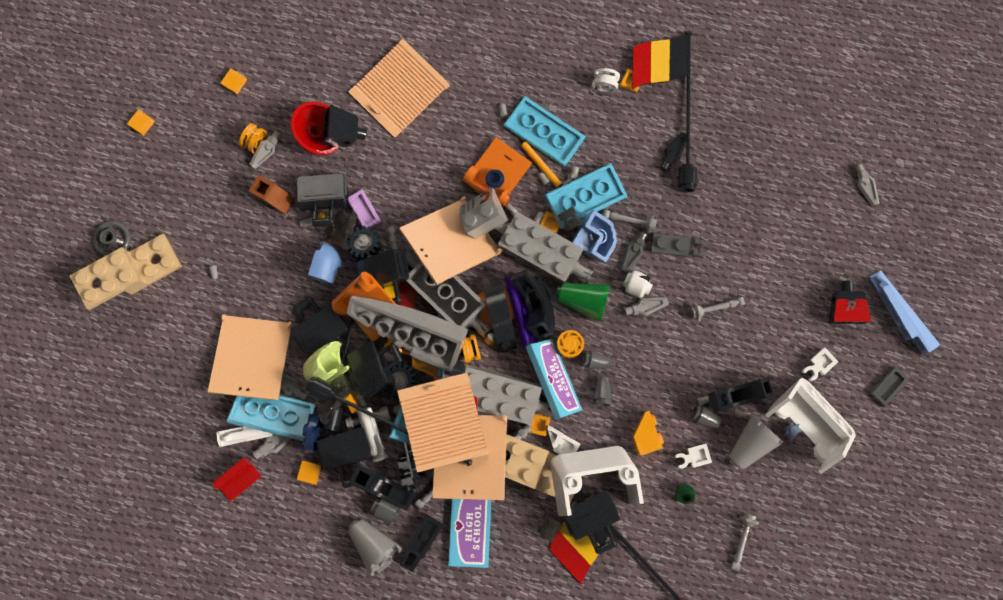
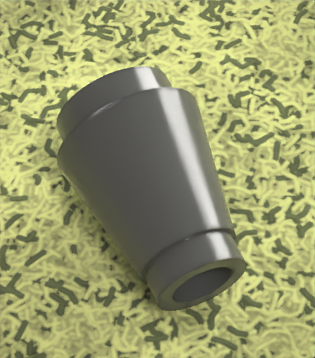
(595, 360)
(603, 392)
(704, 417)

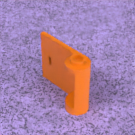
(502, 158)
(365, 287)

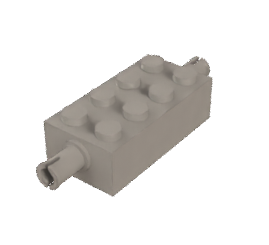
(541, 249)
(450, 298)
(505, 394)

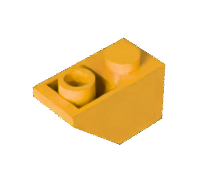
(646, 436)

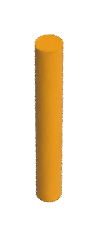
(539, 162)

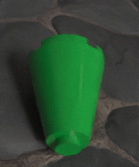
(584, 298)

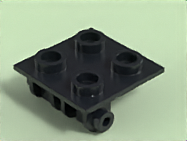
(410, 477)

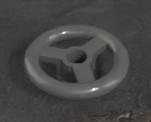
(105, 234)

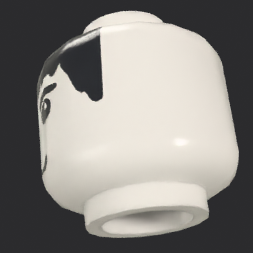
(637, 284)

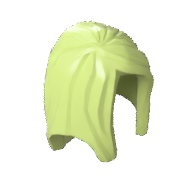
(325, 363)

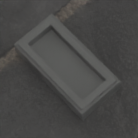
(889, 386)

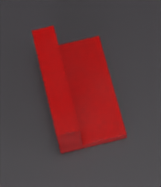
(237, 479)

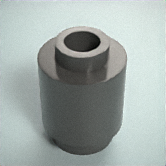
(385, 511)

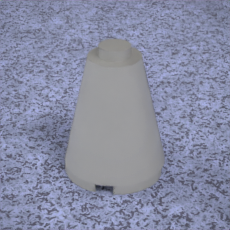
(753, 444)
(373, 546)

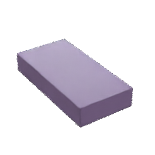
(364, 209)

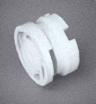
(606, 80)

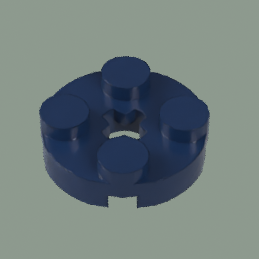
(311, 431)

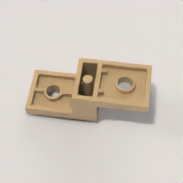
(125, 271)
(530, 466)

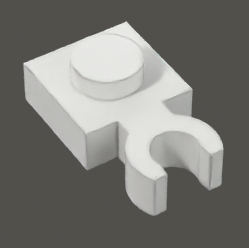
(821, 362)
(696, 456)

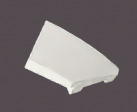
(561, 443)

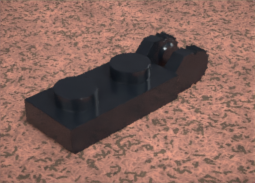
(422, 540)

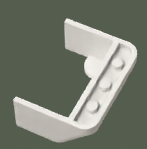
(817, 420)
(570, 467)

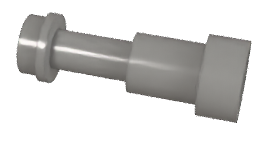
(382, 412)

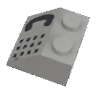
(482, 214)

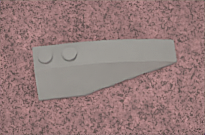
(418, 332)

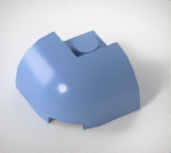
(596, 236)
(325, 264)

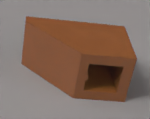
(271, 194)

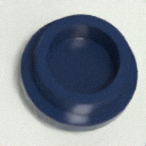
(494, 178)

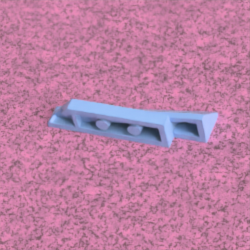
(903, 316)

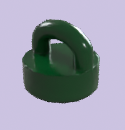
(684, 493)

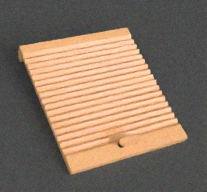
(399, 88)
(447, 244)
(250, 358)
(442, 422)
(487, 473)

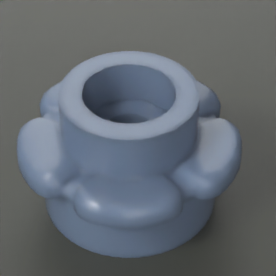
(792, 431)

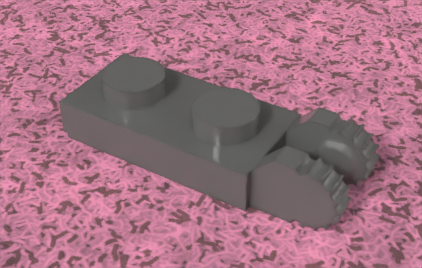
(676, 245)

